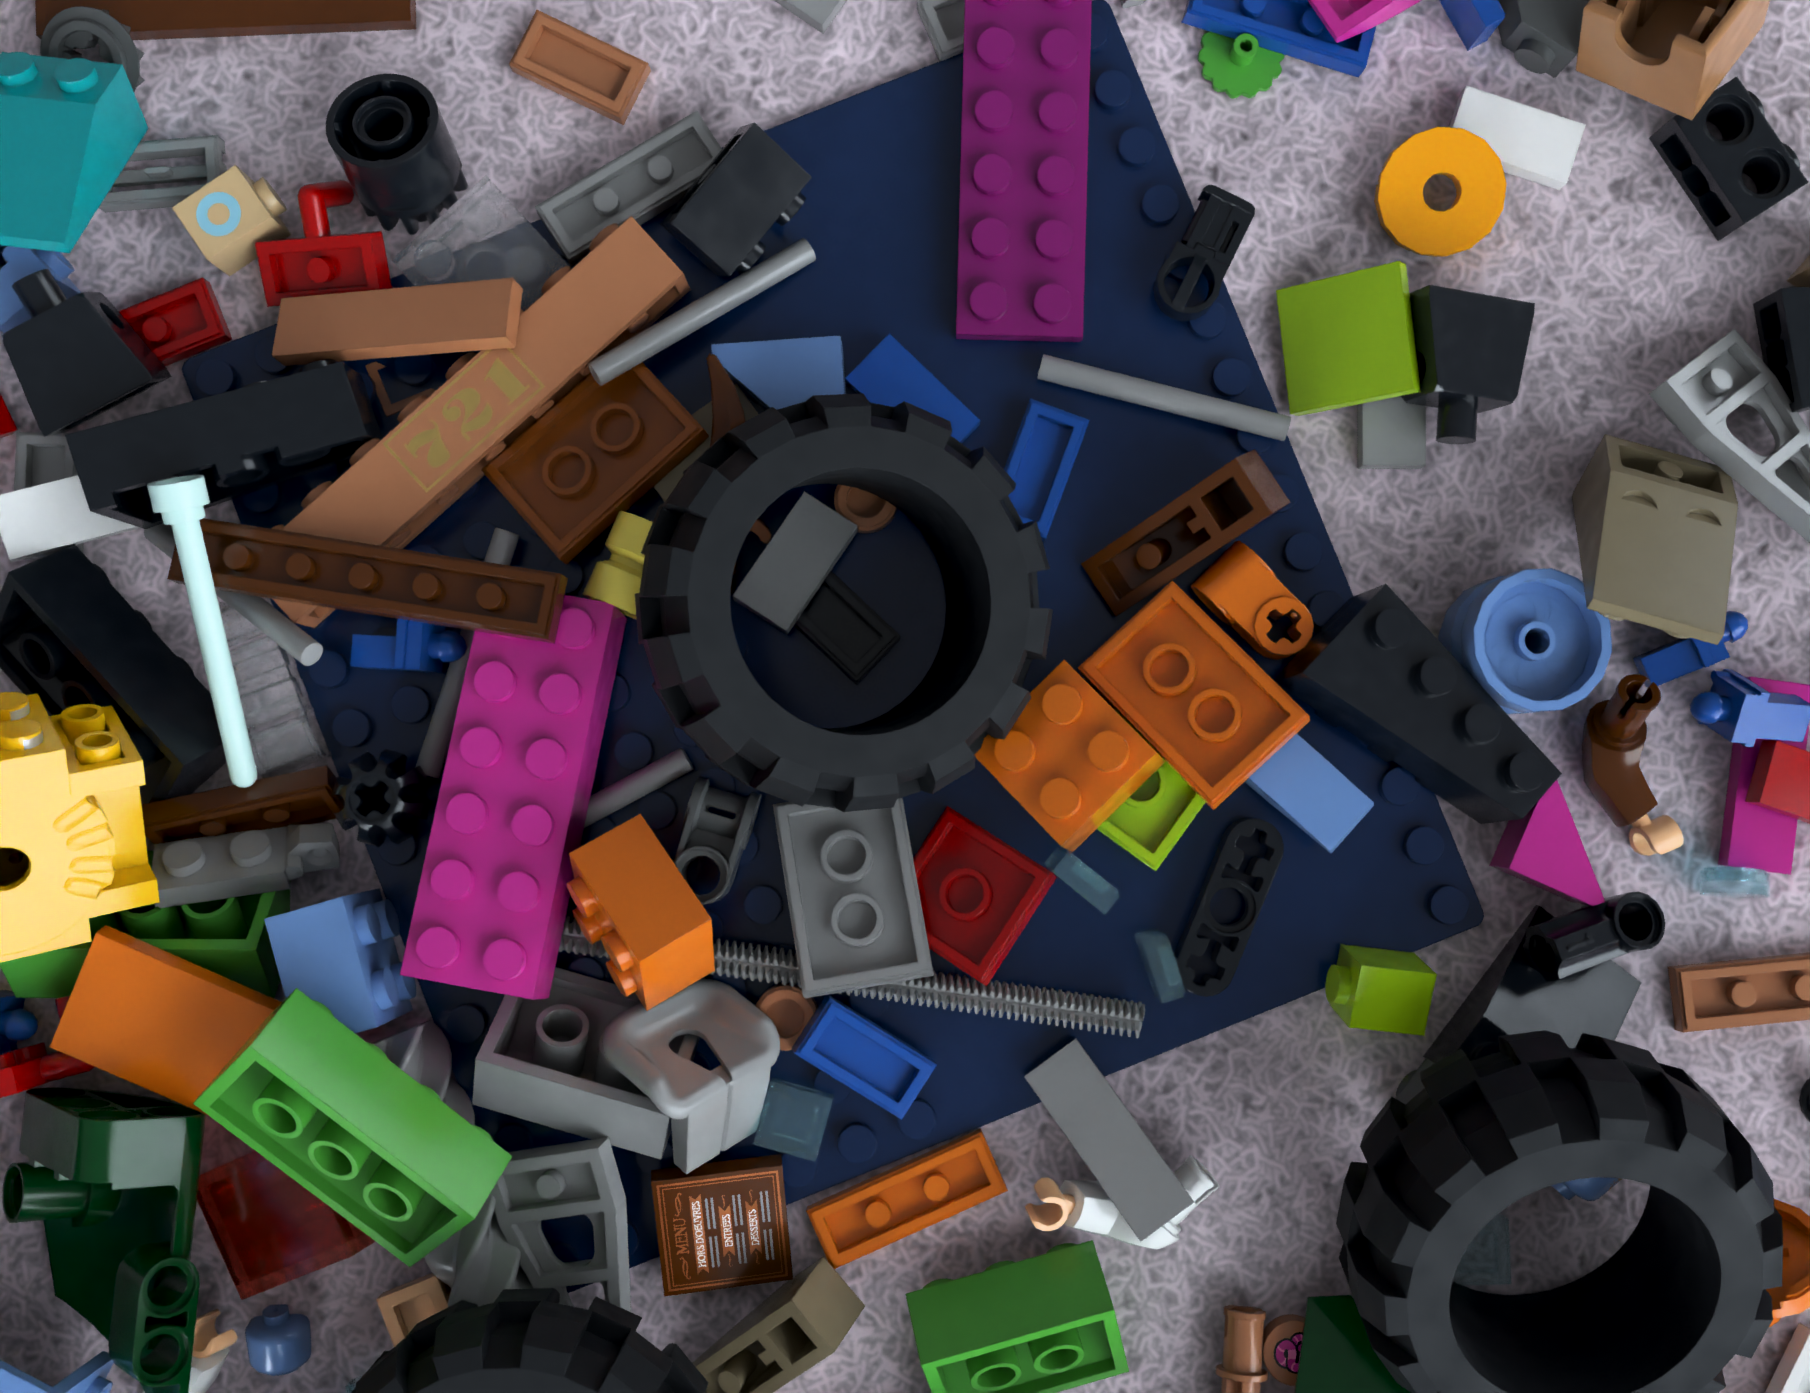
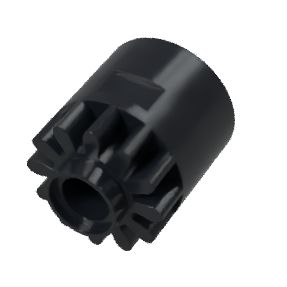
(395, 150)

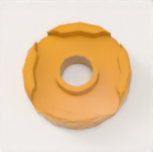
(1478, 186)

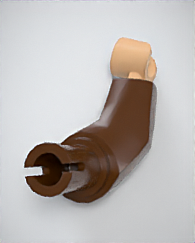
(1611, 769)

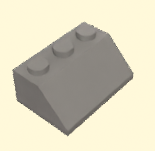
(551, 1068)

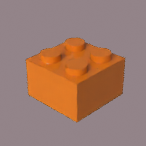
(1069, 758)
(641, 912)

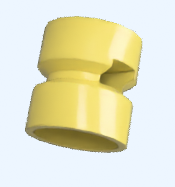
(620, 576)

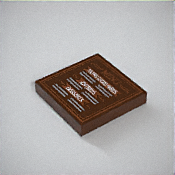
(722, 1225)

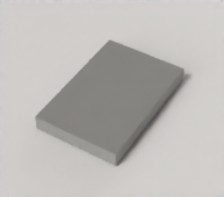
(852, 897)

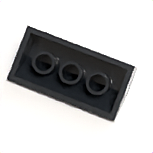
(85, 644)

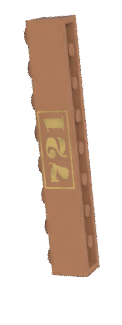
(491, 399)

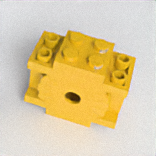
(74, 820)

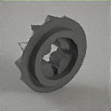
(84, 29)

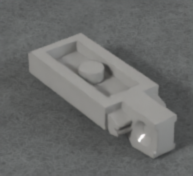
(241, 862)

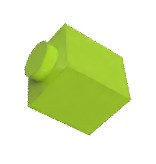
(1381, 989)

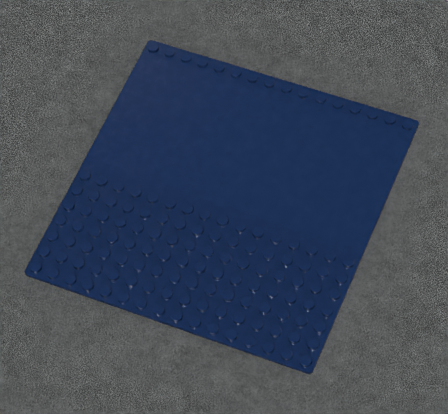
(887, 264)

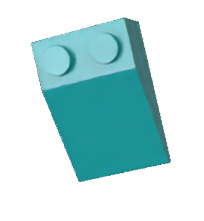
(61, 145)

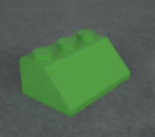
(1019, 1326)

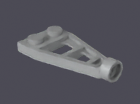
(1713, 387)
(560, 1184)

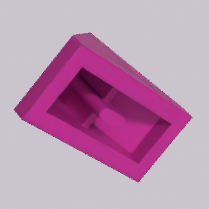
(1549, 851)

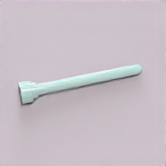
(181, 506)

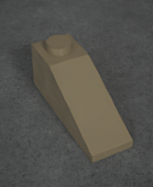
(783, 1334)

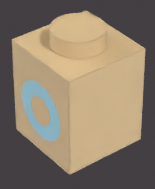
(232, 216)

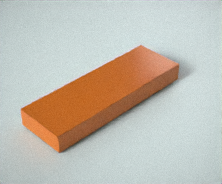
(906, 1199)

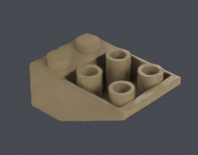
(1656, 538)

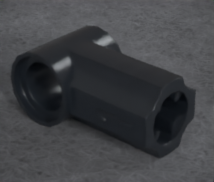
(1594, 935)

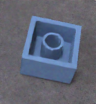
(344, 958)

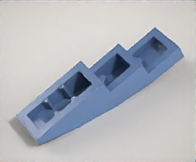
(1311, 793)

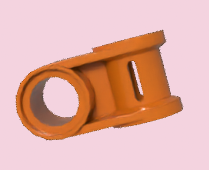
(1246, 591)

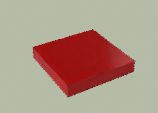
(975, 894)

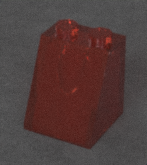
(271, 1224)

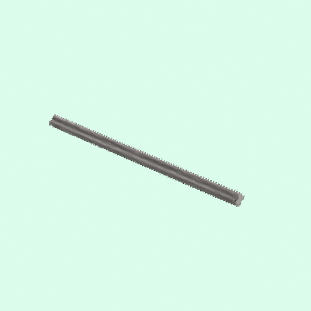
(935, 988)

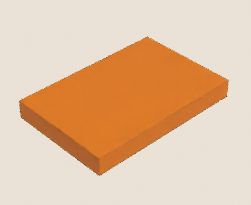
(1194, 694)
(156, 1017)

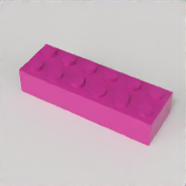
(514, 805)

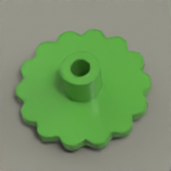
(1238, 64)

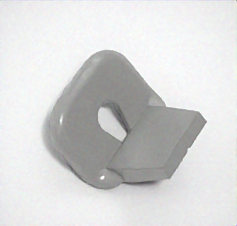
(705, 1106)

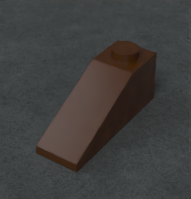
(1185, 531)

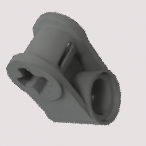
(716, 835)

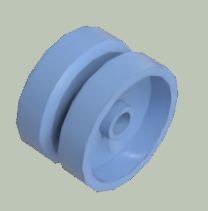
(1529, 640)

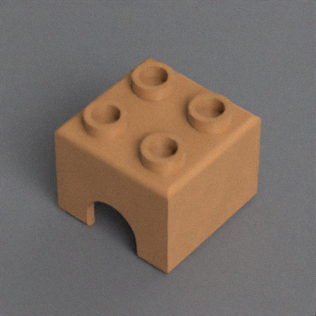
(1666, 48)

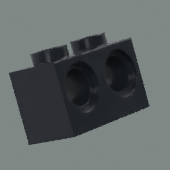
(1713, 168)

